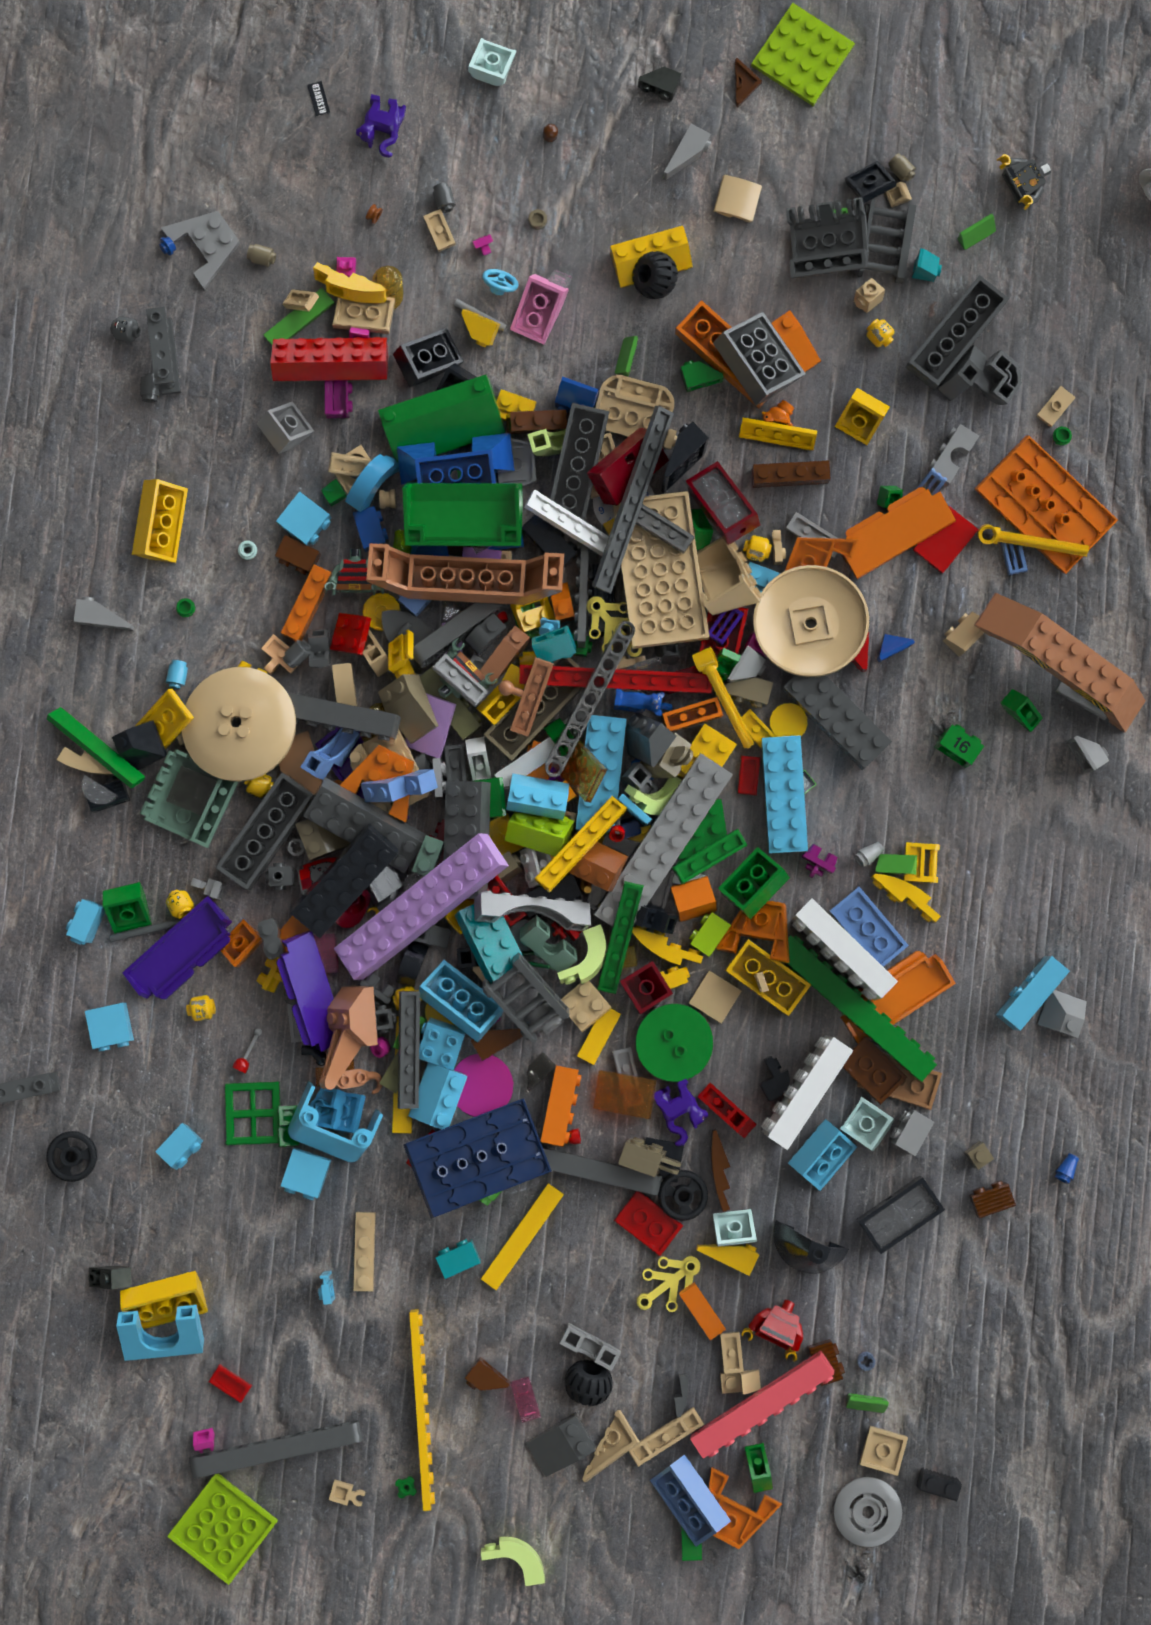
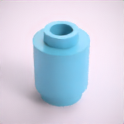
(177, 674)

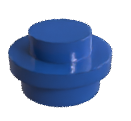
(167, 245)

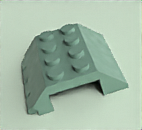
(177, 819)

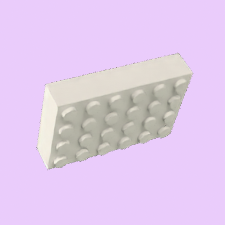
(843, 950)
(806, 1090)

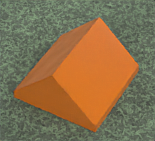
(694, 898)
(242, 943)

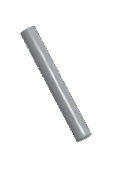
(461, 305)

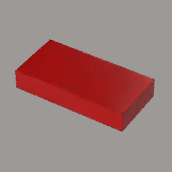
(748, 775)
(230, 1383)

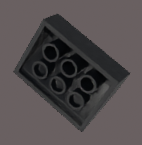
(686, 453)

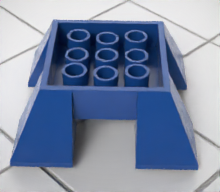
(488, 456)

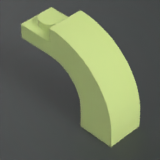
(546, 443)
(654, 802)
(593, 961)
(521, 1553)

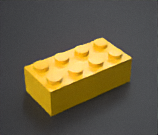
(783, 984)

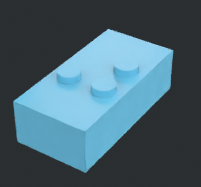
(1032, 993)
(460, 1000)

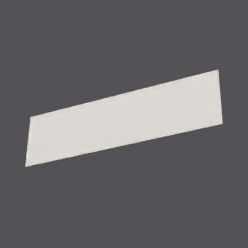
(528, 762)

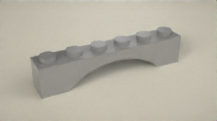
(569, 914)

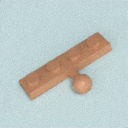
(530, 696)

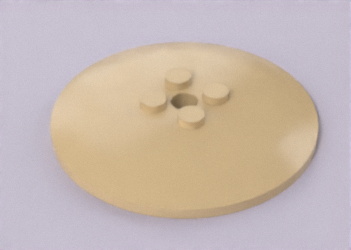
(816, 595)
(264, 731)

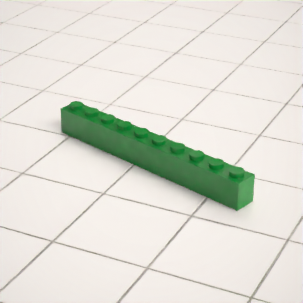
(859, 1011)

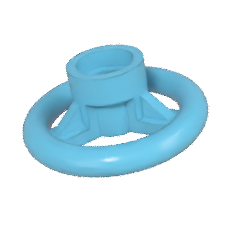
(498, 284)

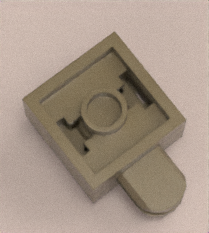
(672, 760)
(646, 1158)

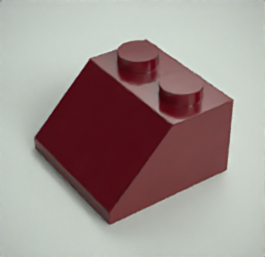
(646, 987)

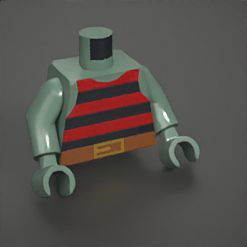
(351, 576)
(468, 666)

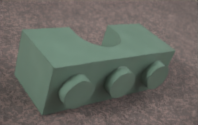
(558, 956)

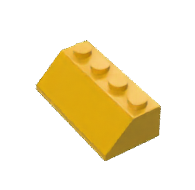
(670, 241)
(159, 521)
(159, 1299)

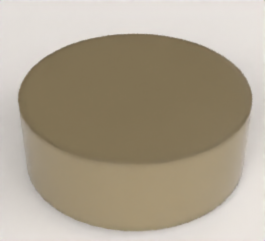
(537, 219)

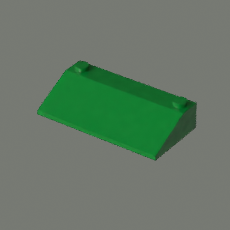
(444, 417)
(462, 514)

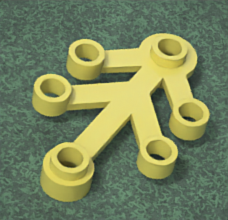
(610, 622)
(670, 1280)

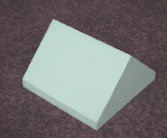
(734, 1227)

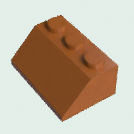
(600, 866)

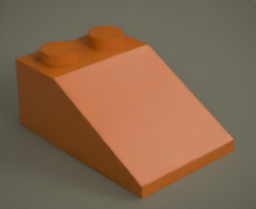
(796, 340)

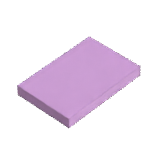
(434, 741)

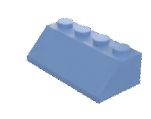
(690, 1500)

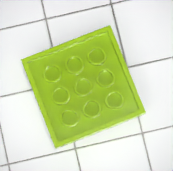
(803, 54)
(222, 1528)

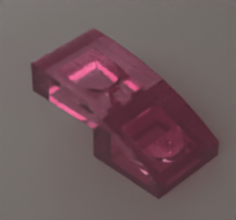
(525, 1399)

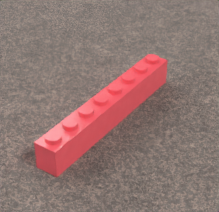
(762, 1404)

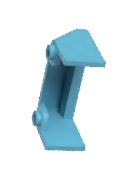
(304, 1130)

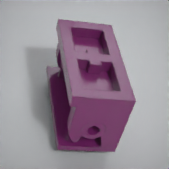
(337, 398)

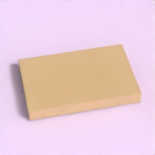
(369, 316)

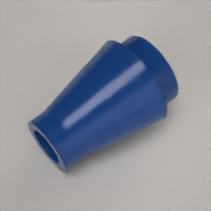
(1066, 1170)

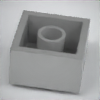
(911, 1131)

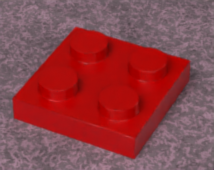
(350, 633)

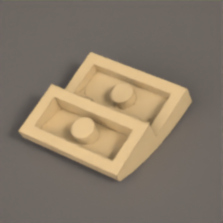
(737, 198)

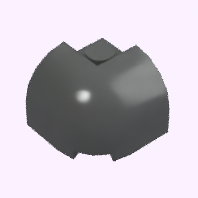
(999, 378)

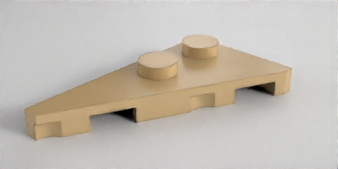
(617, 1441)

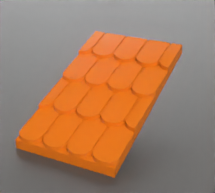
(1045, 501)

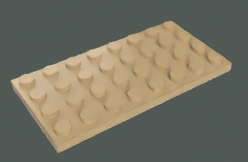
(662, 582)

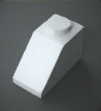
(478, 758)

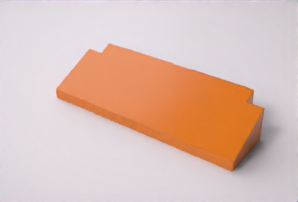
(891, 534)
(918, 983)

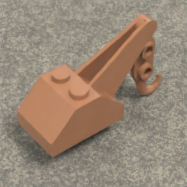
(353, 1026)

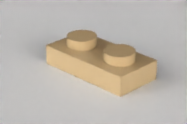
(439, 230)
(731, 1352)

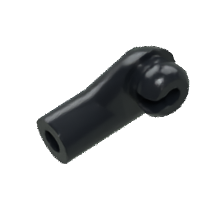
(319, 1056)

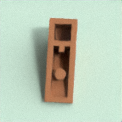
(505, 653)

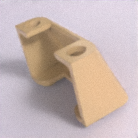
(726, 578)

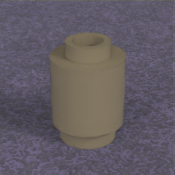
(902, 167)
(261, 255)

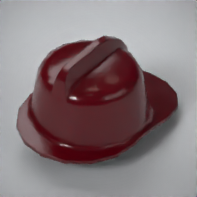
(355, 912)

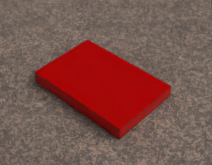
(946, 544)
(648, 1222)

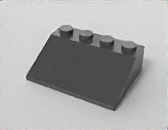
(758, 358)

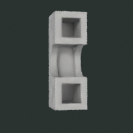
(960, 441)
(591, 1346)

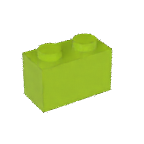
(709, 934)

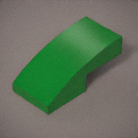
(726, 662)
(285, 1115)
(689, 1550)

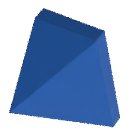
(892, 645)

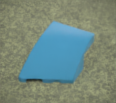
(338, 1110)

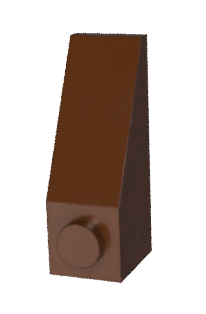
(495, 1041)

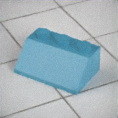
(538, 796)
(438, 1095)
(822, 1154)

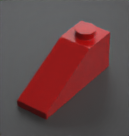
(727, 1110)

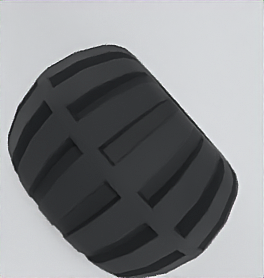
(655, 275)
(588, 1383)

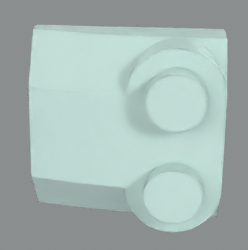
(491, 63)
(867, 1124)

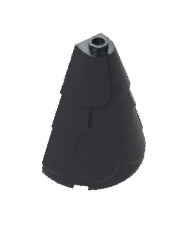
(805, 1253)

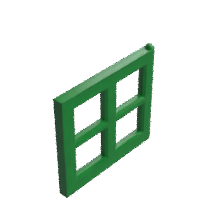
(252, 1113)

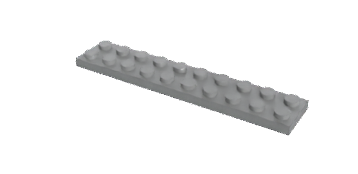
(668, 834)

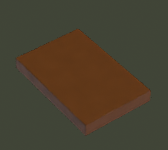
(873, 1070)

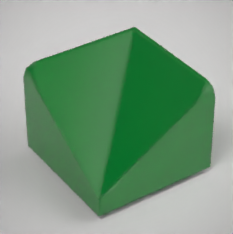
(333, 492)
(888, 495)

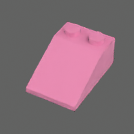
(538, 308)

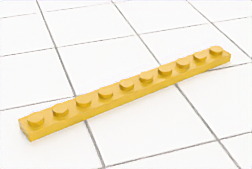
(423, 1418)

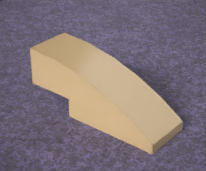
(344, 684)
(83, 763)

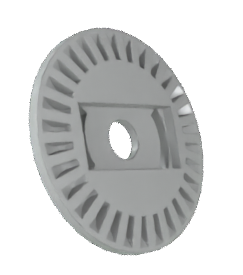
(876, 1495)

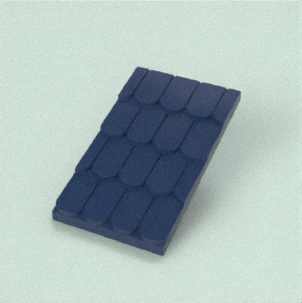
(477, 1158)

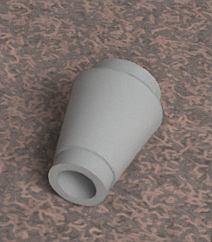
(868, 854)

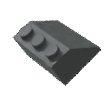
(647, 739)

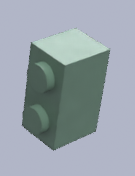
(428, 855)

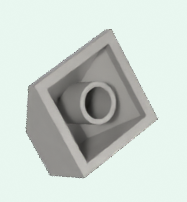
(748, 666)
(1088, 753)
(1063, 1014)

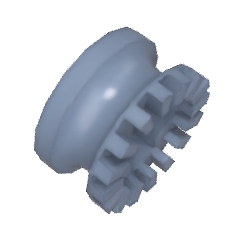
(871, 1363)

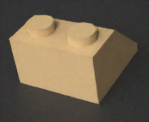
(964, 635)

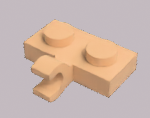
(276, 650)

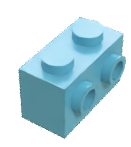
(179, 1146)

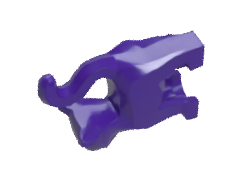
(383, 121)
(678, 1106)

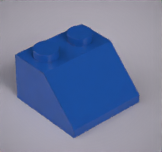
(575, 392)

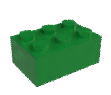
(753, 883)

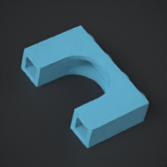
(138, 1344)

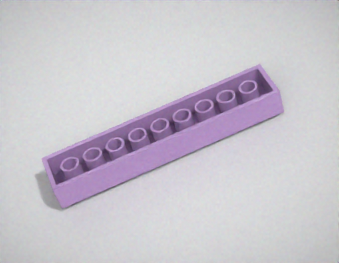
(421, 906)

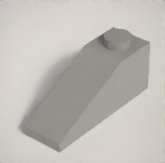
(690, 149)
(94, 614)

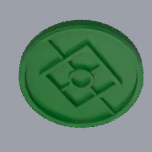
(674, 1042)

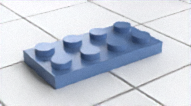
(868, 926)

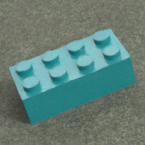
(489, 942)

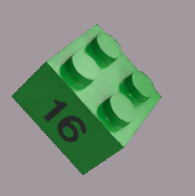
(959, 745)

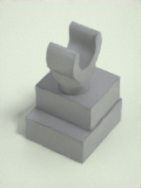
(211, 887)

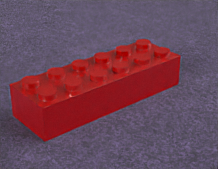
(329, 359)

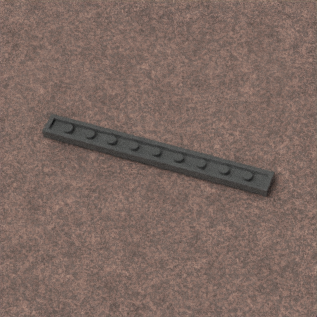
(632, 499)

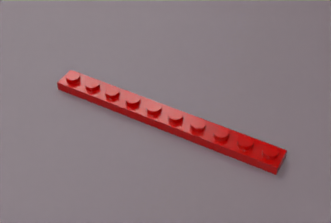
(626, 679)

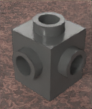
(287, 876)
(384, 1027)

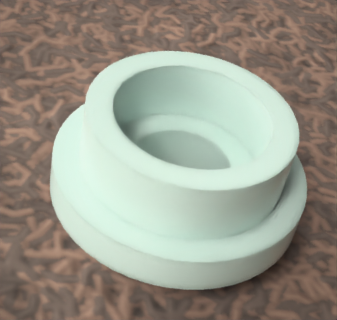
(241, 550)

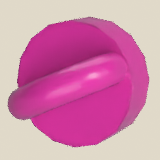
(382, 1048)

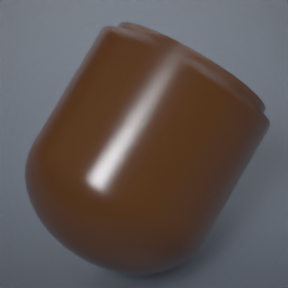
(550, 133)

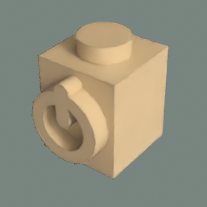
(869, 295)

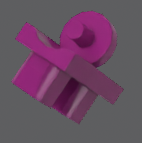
(811, 856)

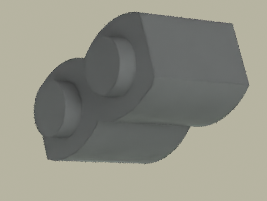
(270, 933)

